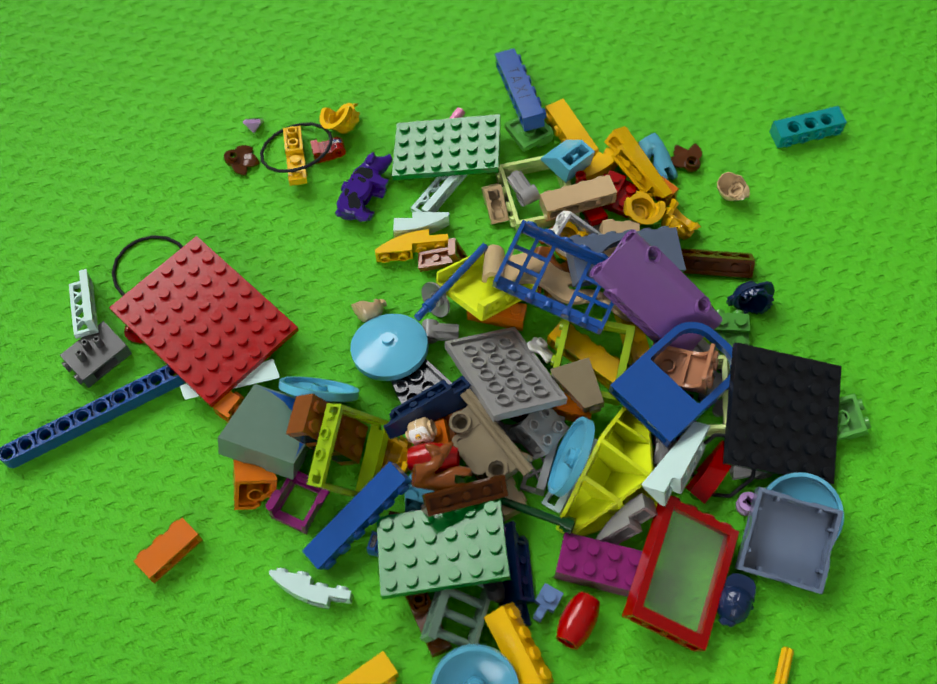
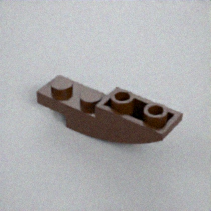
(420, 606)

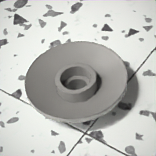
(442, 306)

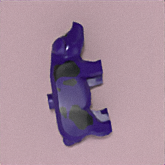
(361, 187)

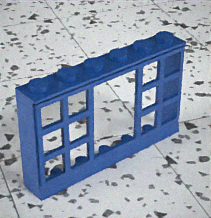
(564, 244)

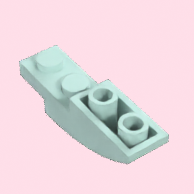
(302, 588)

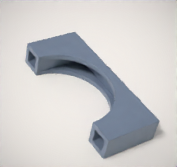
(664, 238)

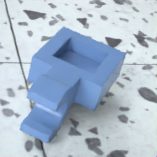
(547, 600)

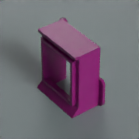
(280, 496)

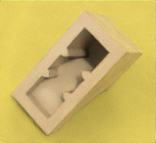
(495, 203)

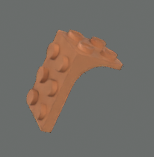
(688, 368)

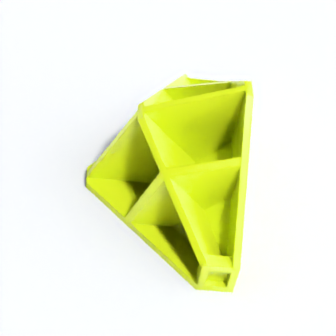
(611, 475)

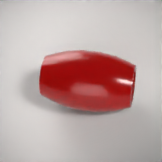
(419, 454)
(578, 620)

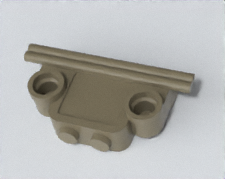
(484, 443)

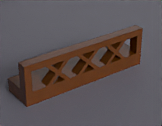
(718, 263)
(464, 495)

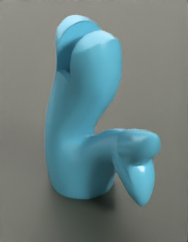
(661, 159)

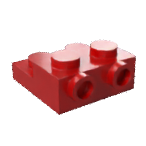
(624, 190)

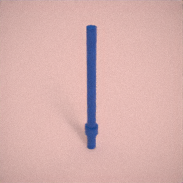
(430, 303)

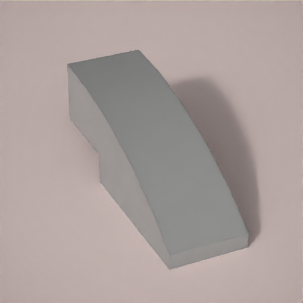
(628, 520)

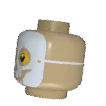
(421, 431)

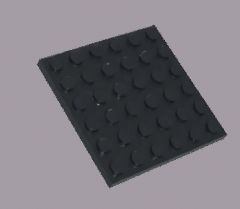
(782, 413)

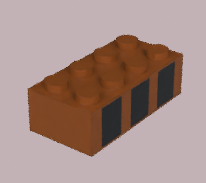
(307, 422)

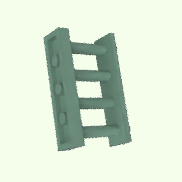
(439, 610)

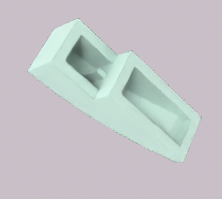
(421, 221)

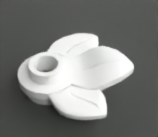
(540, 347)

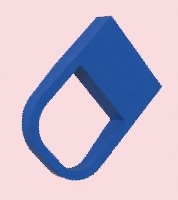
(658, 399)

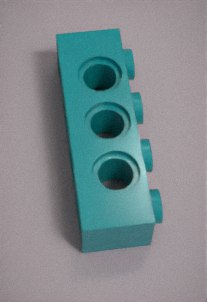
(807, 127)

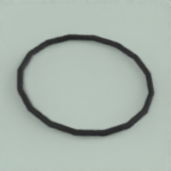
(302, 167)
(130, 245)

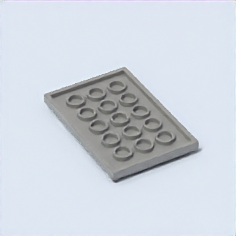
(505, 373)

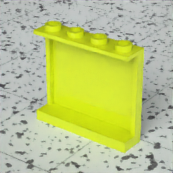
(474, 295)

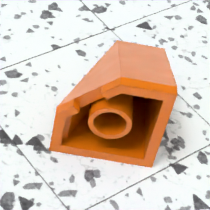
(251, 485)

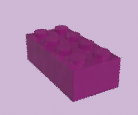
(597, 564)

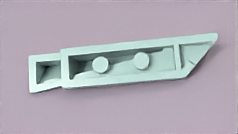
(264, 372)
(677, 465)

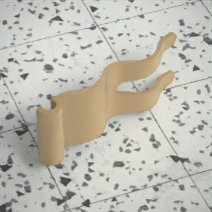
(553, 280)

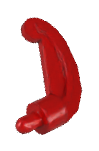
(131, 336)

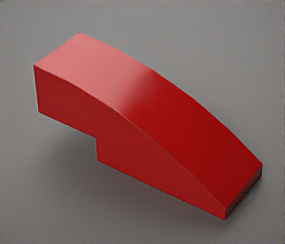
(709, 475)

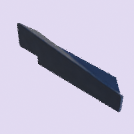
(431, 403)
(520, 587)

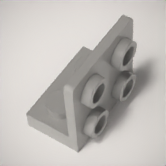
(539, 431)

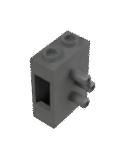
(95, 355)

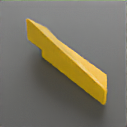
(636, 163)

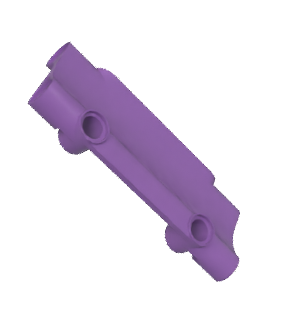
(653, 291)

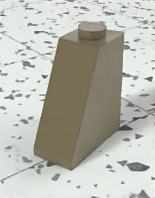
(580, 384)

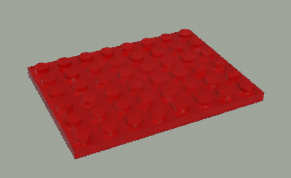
(204, 320)

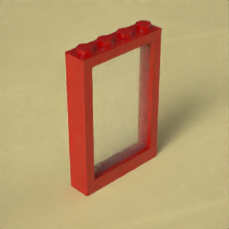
(681, 574)

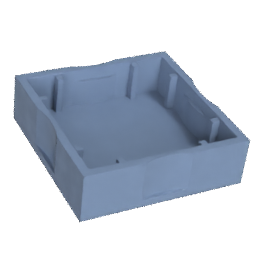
(788, 540)

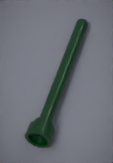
(565, 523)

